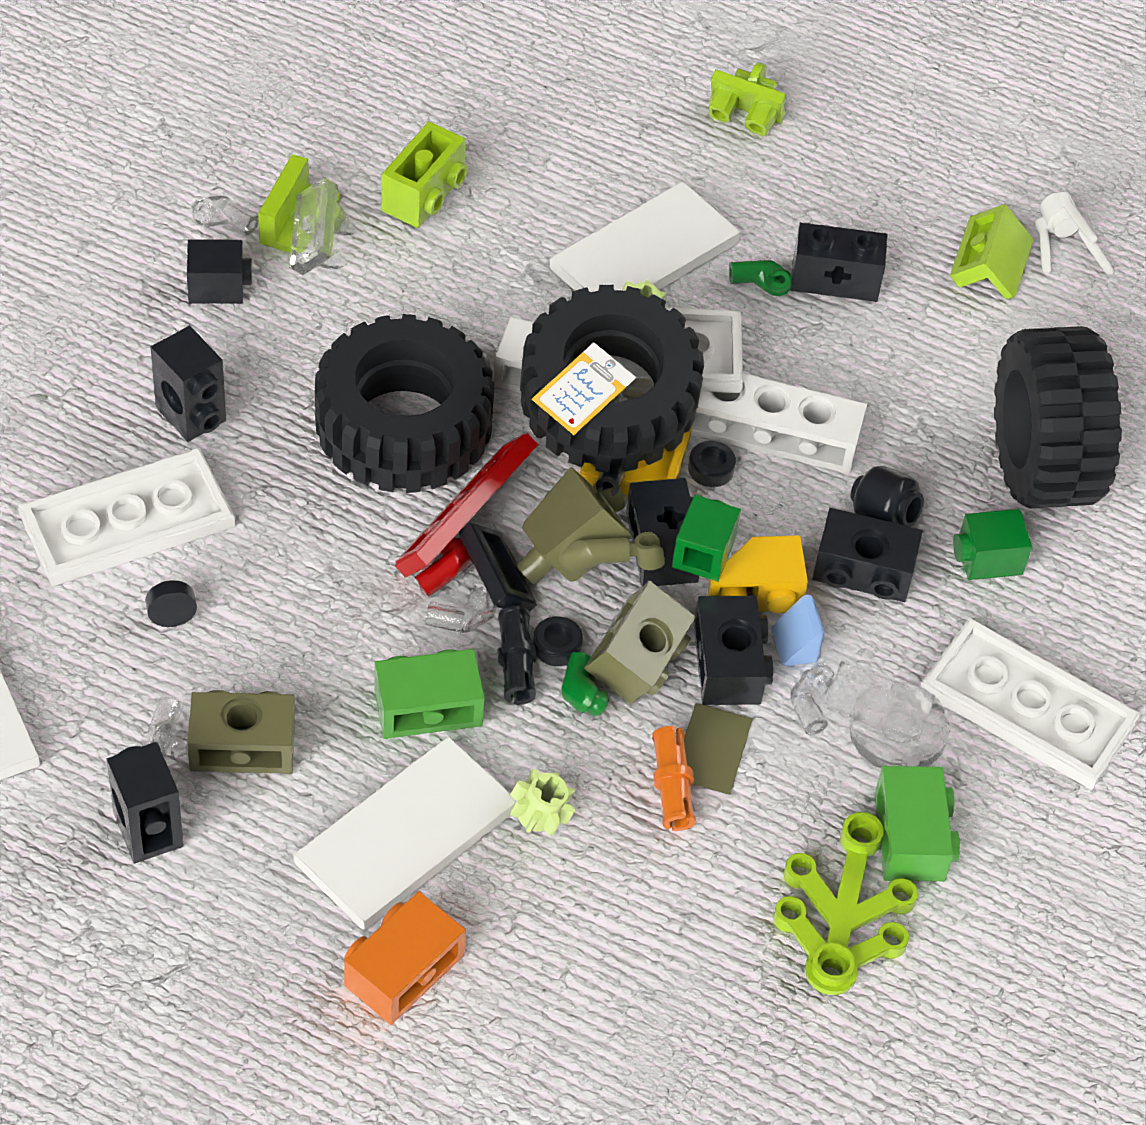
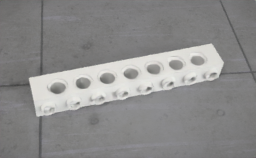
(761, 418)

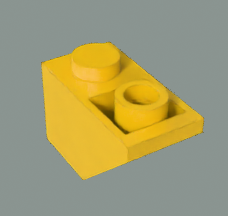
(766, 568)

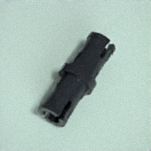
(517, 655)

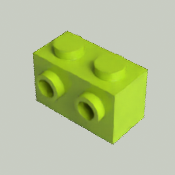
(424, 175)

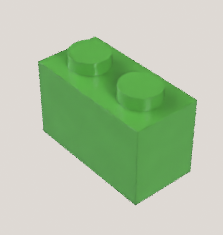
(428, 693)
(916, 823)

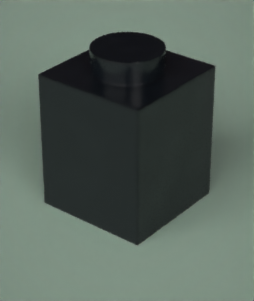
(217, 271)

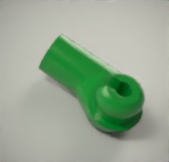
(763, 273)
(579, 689)

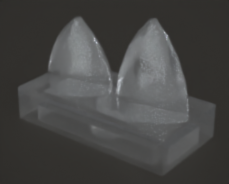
(315, 224)

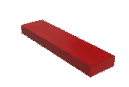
(465, 505)

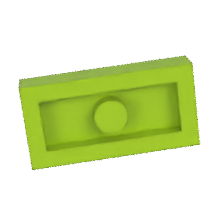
(278, 210)
(993, 248)

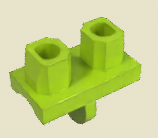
(748, 93)

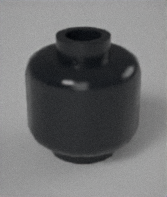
(887, 496)

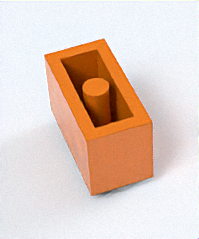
(403, 956)

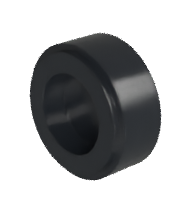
(711, 464)
(171, 603)
(556, 640)

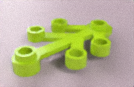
(844, 913)

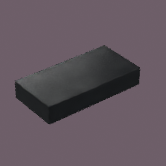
(496, 567)

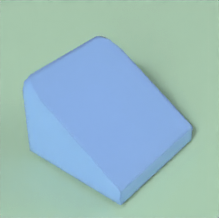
(799, 633)

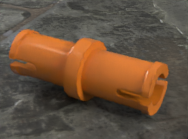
(673, 778)

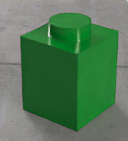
(706, 537)
(993, 544)

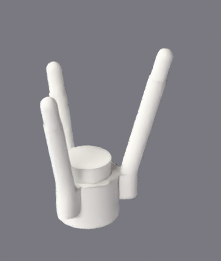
(1063, 219)

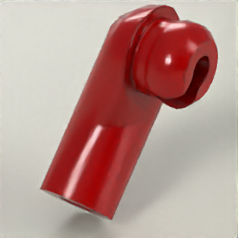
(453, 563)

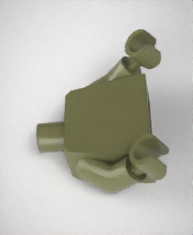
(579, 530)

